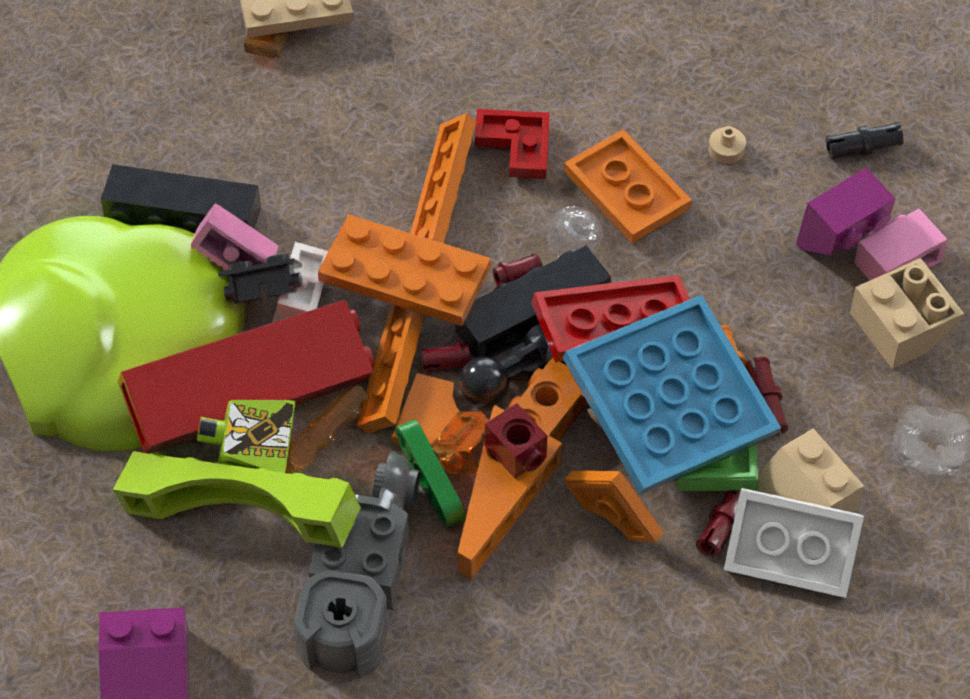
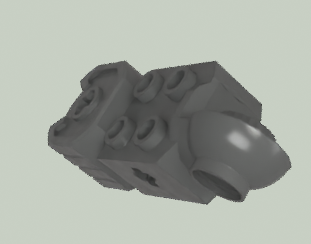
(349, 588)

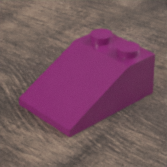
(144, 654)

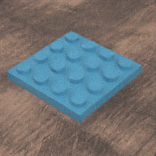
(671, 393)

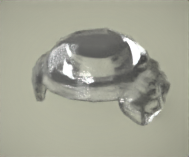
(573, 229)

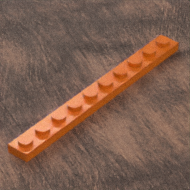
(403, 325)

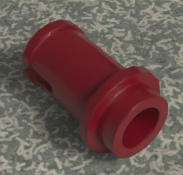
(512, 271)
(445, 357)

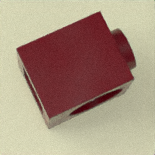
(511, 427)

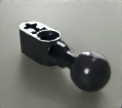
(486, 380)

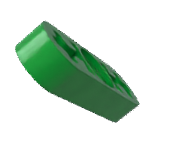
(432, 475)

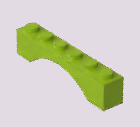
(167, 485)

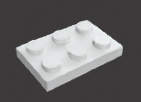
(793, 542)

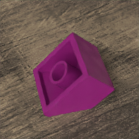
(845, 214)

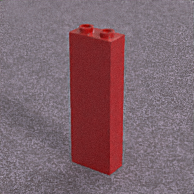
(277, 361)

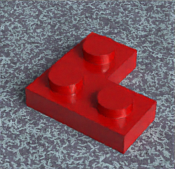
(522, 132)

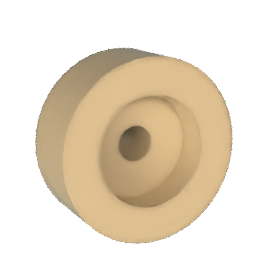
(727, 145)

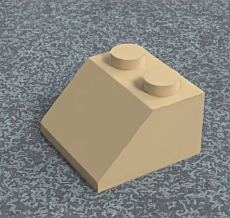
(811, 474)

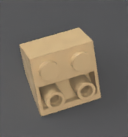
(905, 312)

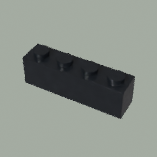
(174, 199)
(507, 312)

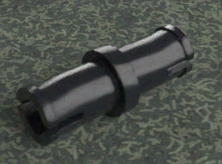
(864, 140)

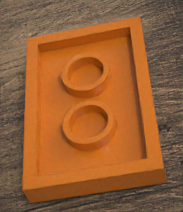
(627, 186)

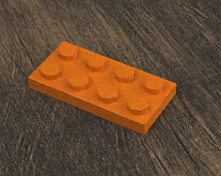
(404, 269)

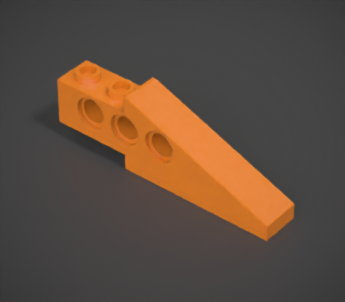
(496, 494)

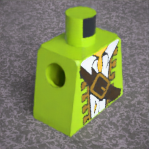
(252, 433)

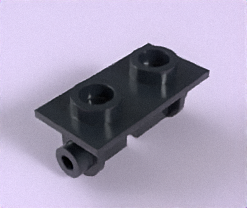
(276, 273)

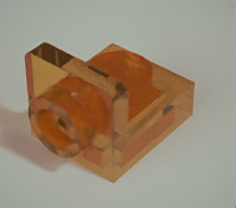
(457, 438)

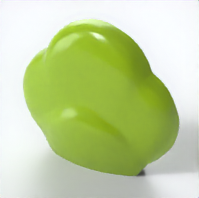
(97, 301)

